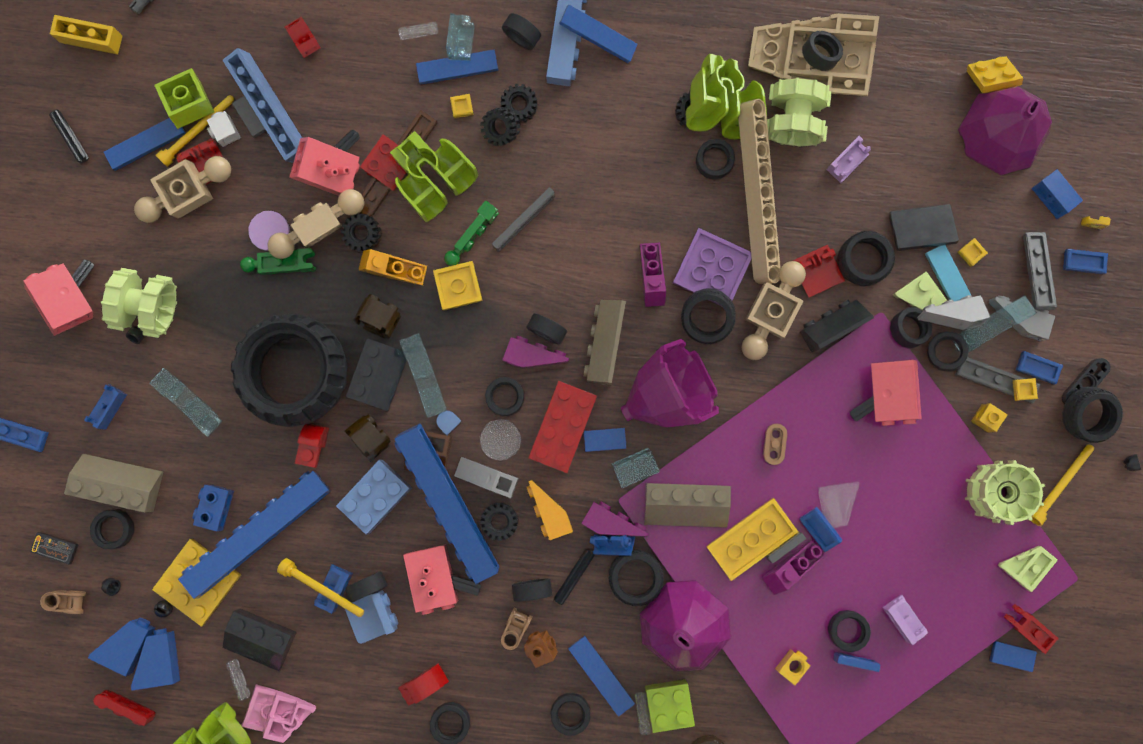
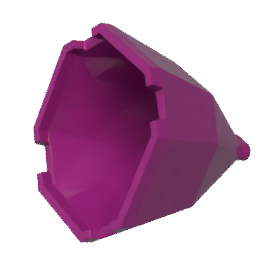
(1003, 131)
(672, 389)
(688, 613)

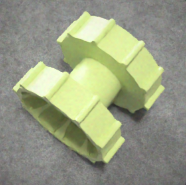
(798, 100)
(126, 300)
(1022, 496)

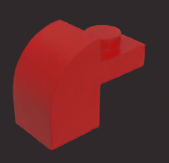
(302, 37)
(310, 442)
(423, 685)

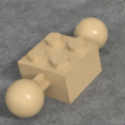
(182, 189)
(316, 224)
(773, 310)

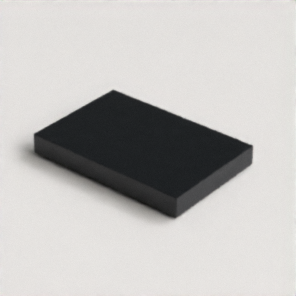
(923, 227)

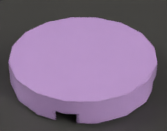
(264, 226)

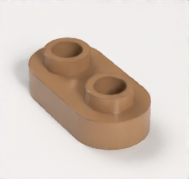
(775, 444)

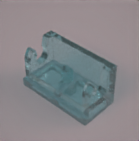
(460, 37)
(635, 467)

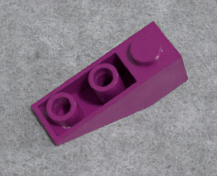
(652, 275)
(525, 355)
(607, 523)
(794, 567)

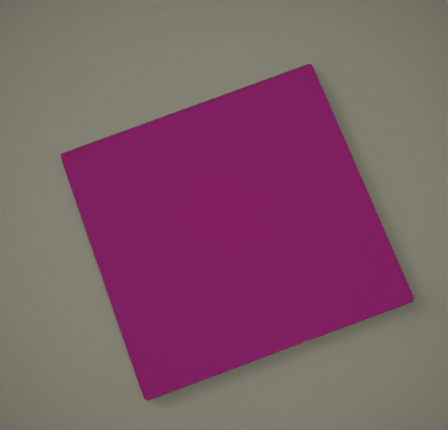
(903, 538)

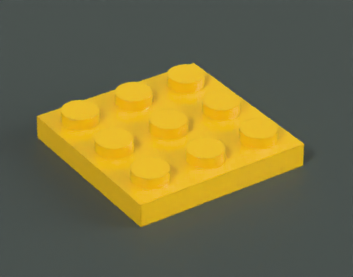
(174, 592)

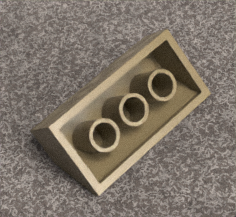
(605, 343)
(114, 483)
(687, 505)

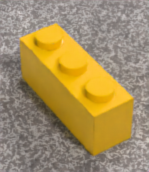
(86, 34)

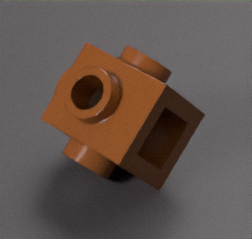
(540, 648)

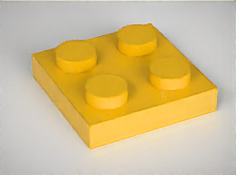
(994, 74)
(457, 285)

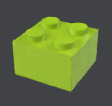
(184, 98)
(669, 706)

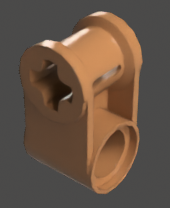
(67, 601)
(515, 627)

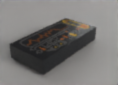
(54, 548)

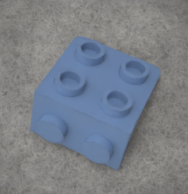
(376, 618)

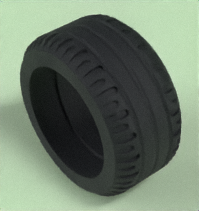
(880, 243)
(702, 336)
(1108, 423)
(636, 600)

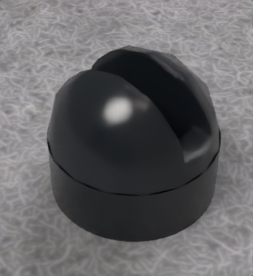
(135, 335)
(1132, 463)
(111, 590)
(165, 605)

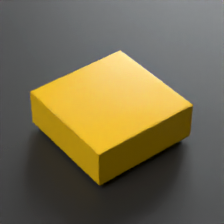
(461, 106)
(972, 252)
(1025, 389)

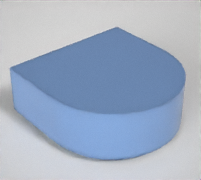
(447, 422)

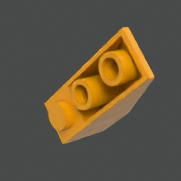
(392, 267)
(552, 514)

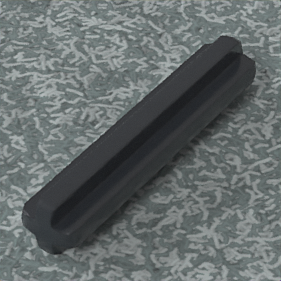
(68, 136)
(574, 576)

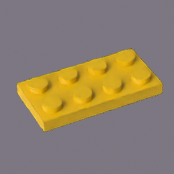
(752, 539)

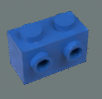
(212, 507)

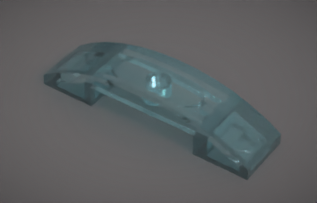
(998, 322)
(423, 375)
(187, 401)

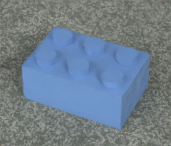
(374, 497)

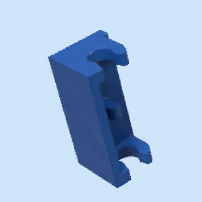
(1057, 194)
(106, 407)
(336, 581)

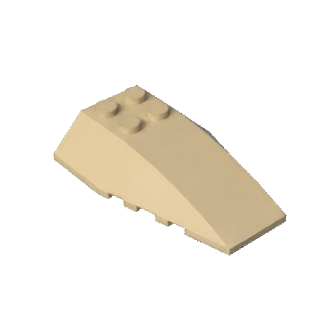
(778, 51)

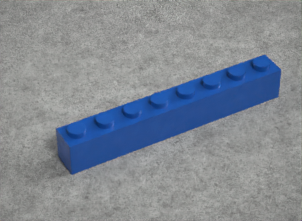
(447, 503)
(254, 535)

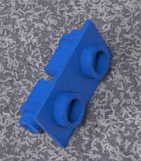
(612, 545)

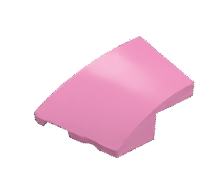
(275, 713)

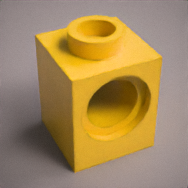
(989, 417)
(793, 675)

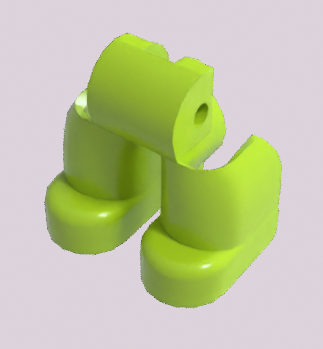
(718, 96)
(446, 161)
(217, 728)

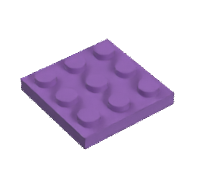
(713, 265)

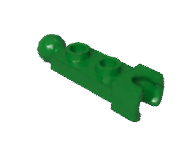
(486, 214)
(270, 265)

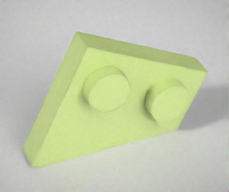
(921, 292)
(1029, 567)

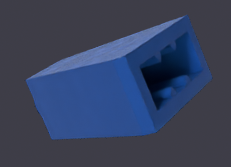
(123, 648)
(157, 661)

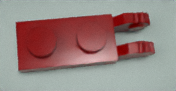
(1032, 630)
(124, 707)

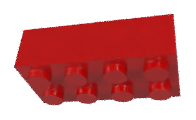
(562, 427)

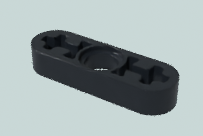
(1095, 379)

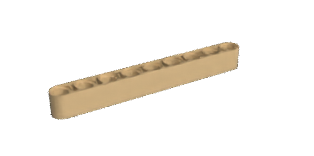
(759, 191)

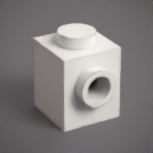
(222, 128)

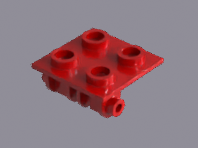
(200, 154)
(382, 164)
(820, 270)

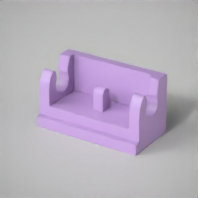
(848, 160)
(905, 620)

